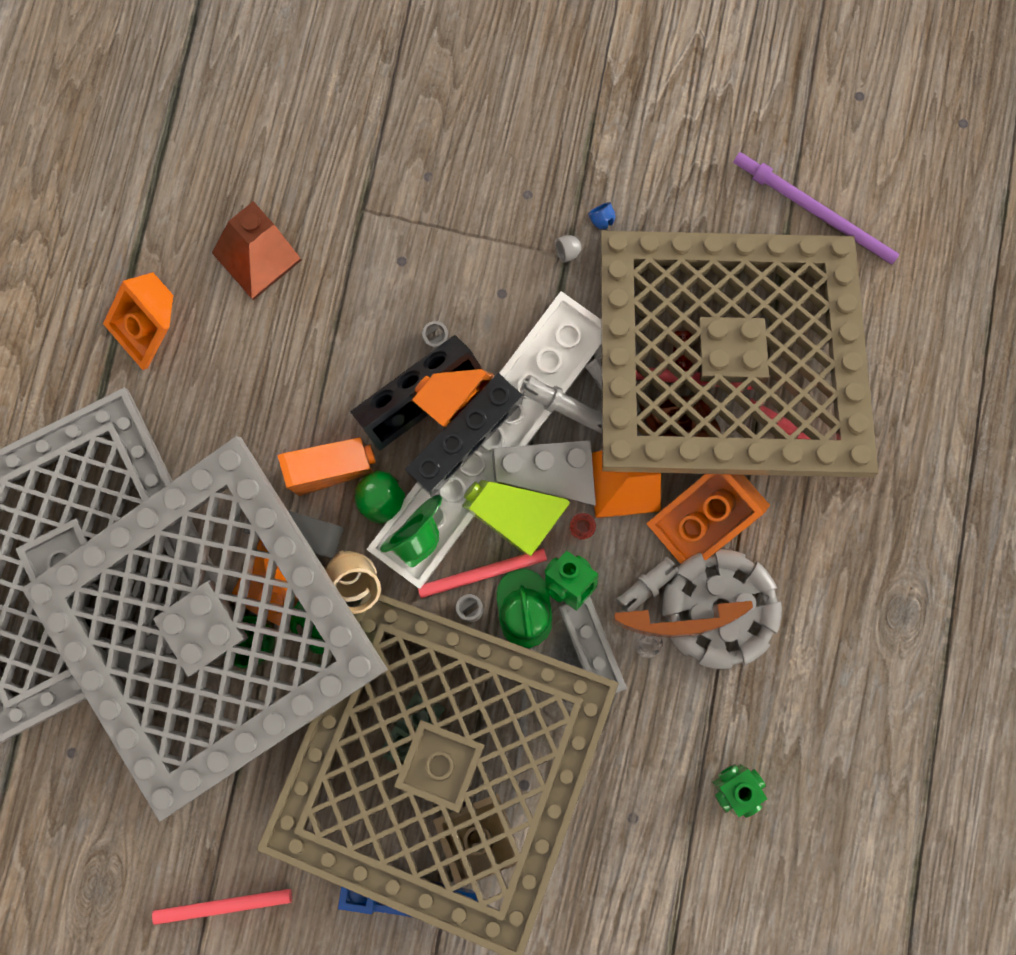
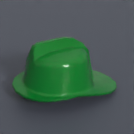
(417, 536)
(524, 608)

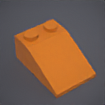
(708, 515)

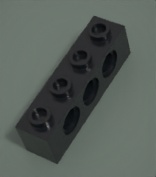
(391, 409)
(464, 435)

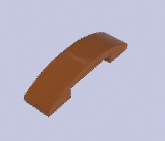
(640, 621)

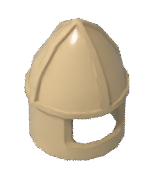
(354, 578)

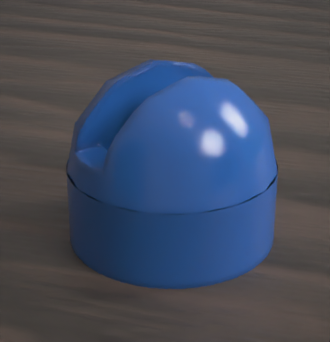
(602, 216)

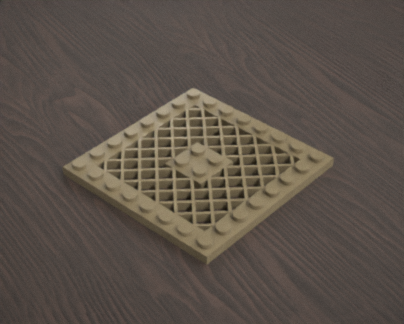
(734, 352)
(442, 771)

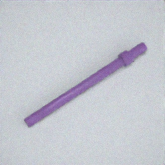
(764, 174)

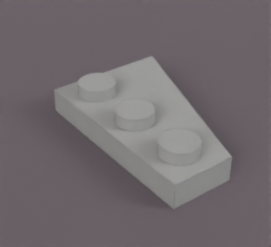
(548, 468)

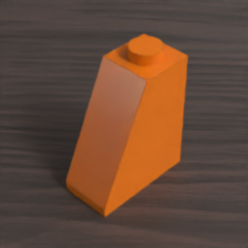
(326, 465)

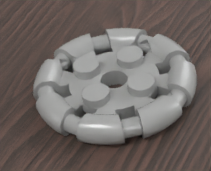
(731, 590)

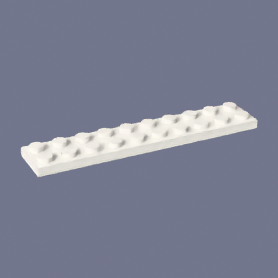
(551, 353)

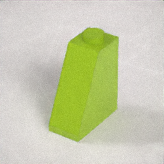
(514, 513)

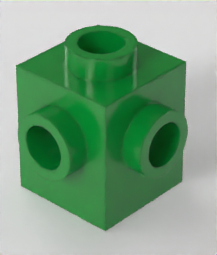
(570, 579)
(729, 784)

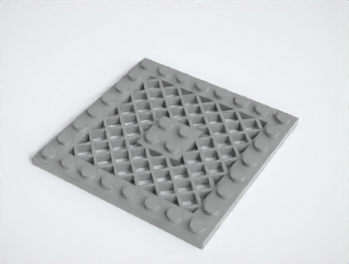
(28, 457)
(201, 629)

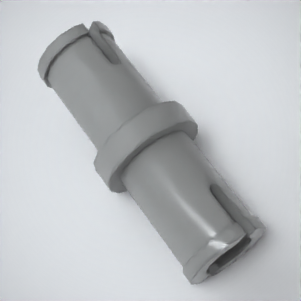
(647, 585)

